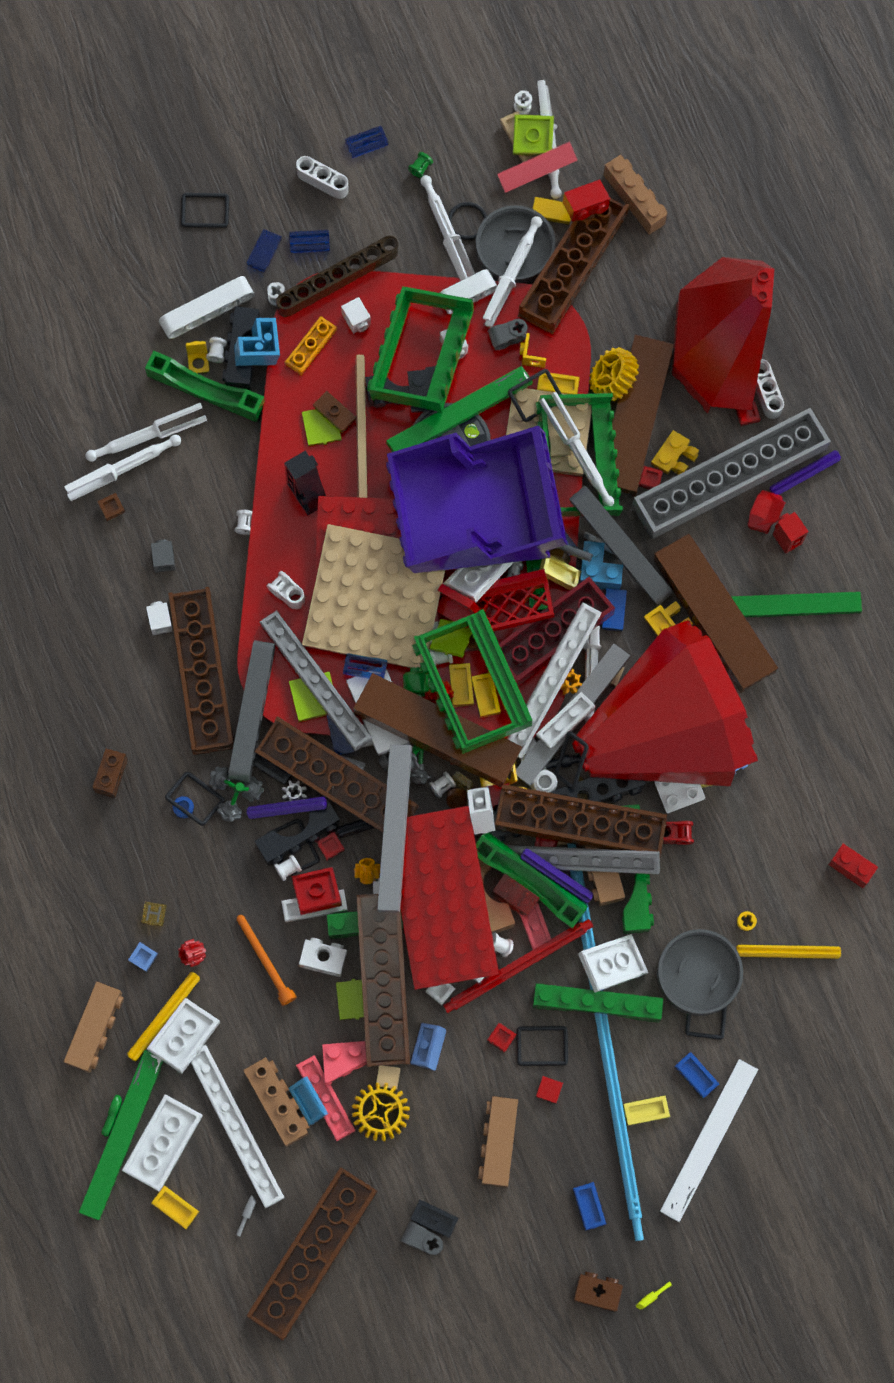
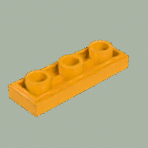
(304, 354)

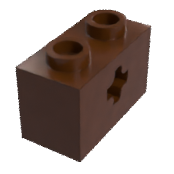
(110, 773)
(585, 1294)

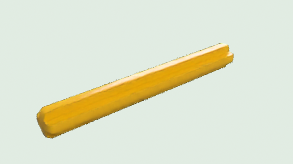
(789, 951)
(163, 1016)

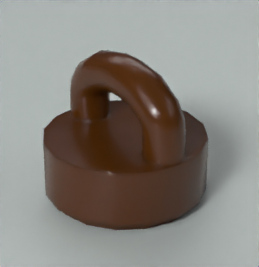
(456, 798)

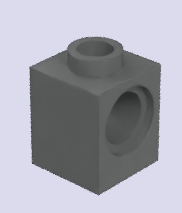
(163, 556)

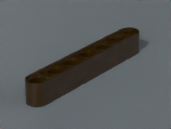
(333, 284)

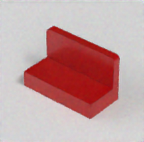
(455, 605)

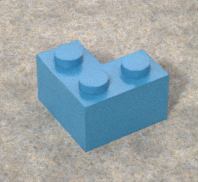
(262, 347)
(603, 574)

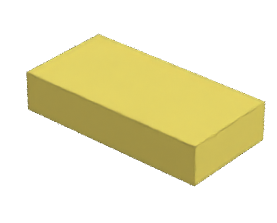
(560, 572)
(646, 1110)

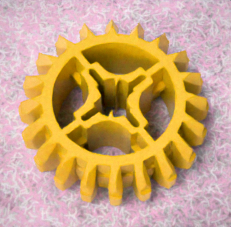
(614, 373)
(372, 1116)

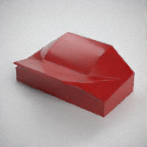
(765, 511)

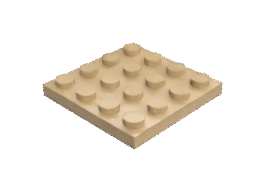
(579, 414)

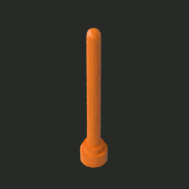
(285, 994)

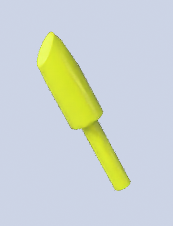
(651, 1297)

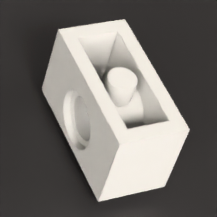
(481, 810)
(332, 966)

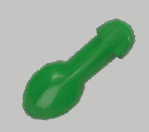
(112, 1114)

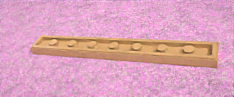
(361, 426)

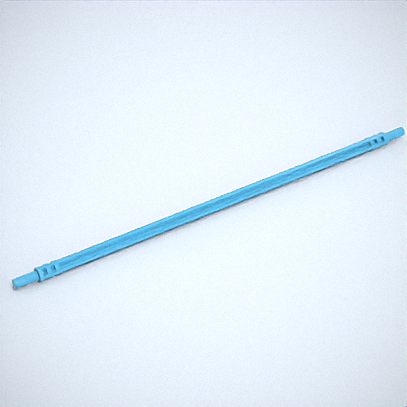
(614, 1090)

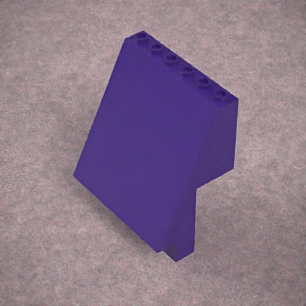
(476, 501)

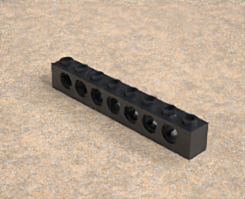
(588, 787)

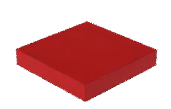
(316, 891)

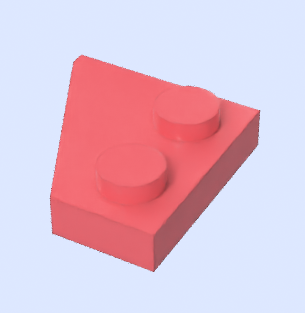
(342, 1059)

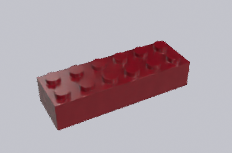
(536, 642)

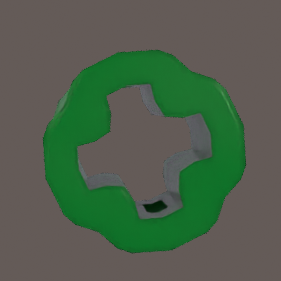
(420, 165)

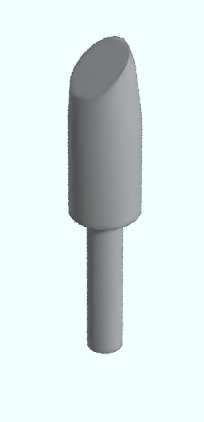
(246, 1214)

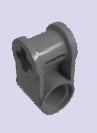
(506, 335)
(419, 1237)

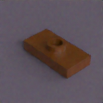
(334, 411)

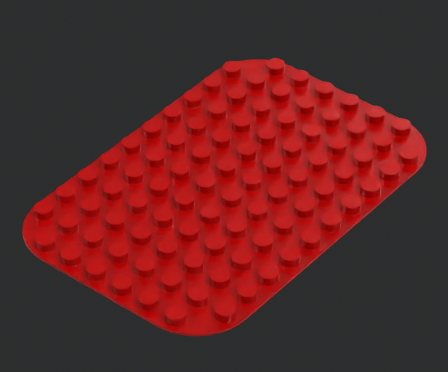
(281, 530)

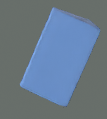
(428, 1046)

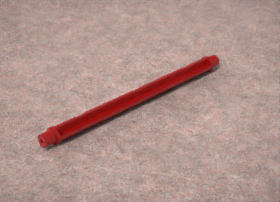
(518, 965)

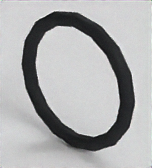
(462, 205)

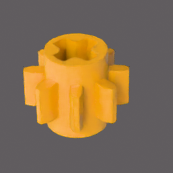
(573, 678)
(367, 871)

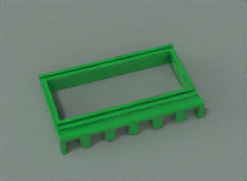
(448, 357)
(603, 442)
(499, 673)

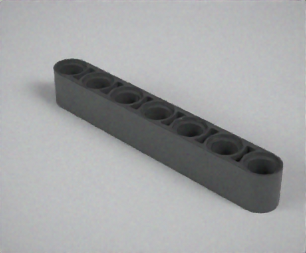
(621, 545)
(251, 711)

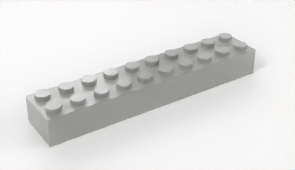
(730, 473)

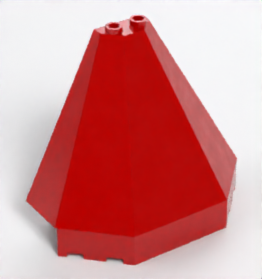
(723, 332)
(671, 717)

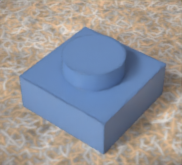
(143, 957)

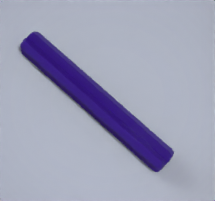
(805, 473)
(287, 807)
(556, 875)

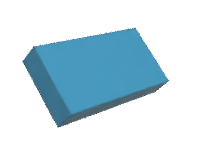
(308, 1100)

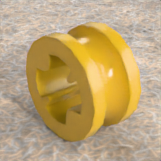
(752, 919)

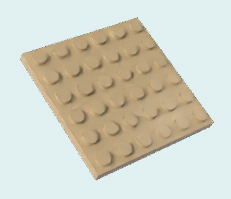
(369, 599)

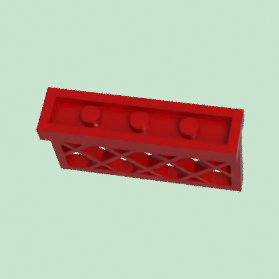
(508, 588)

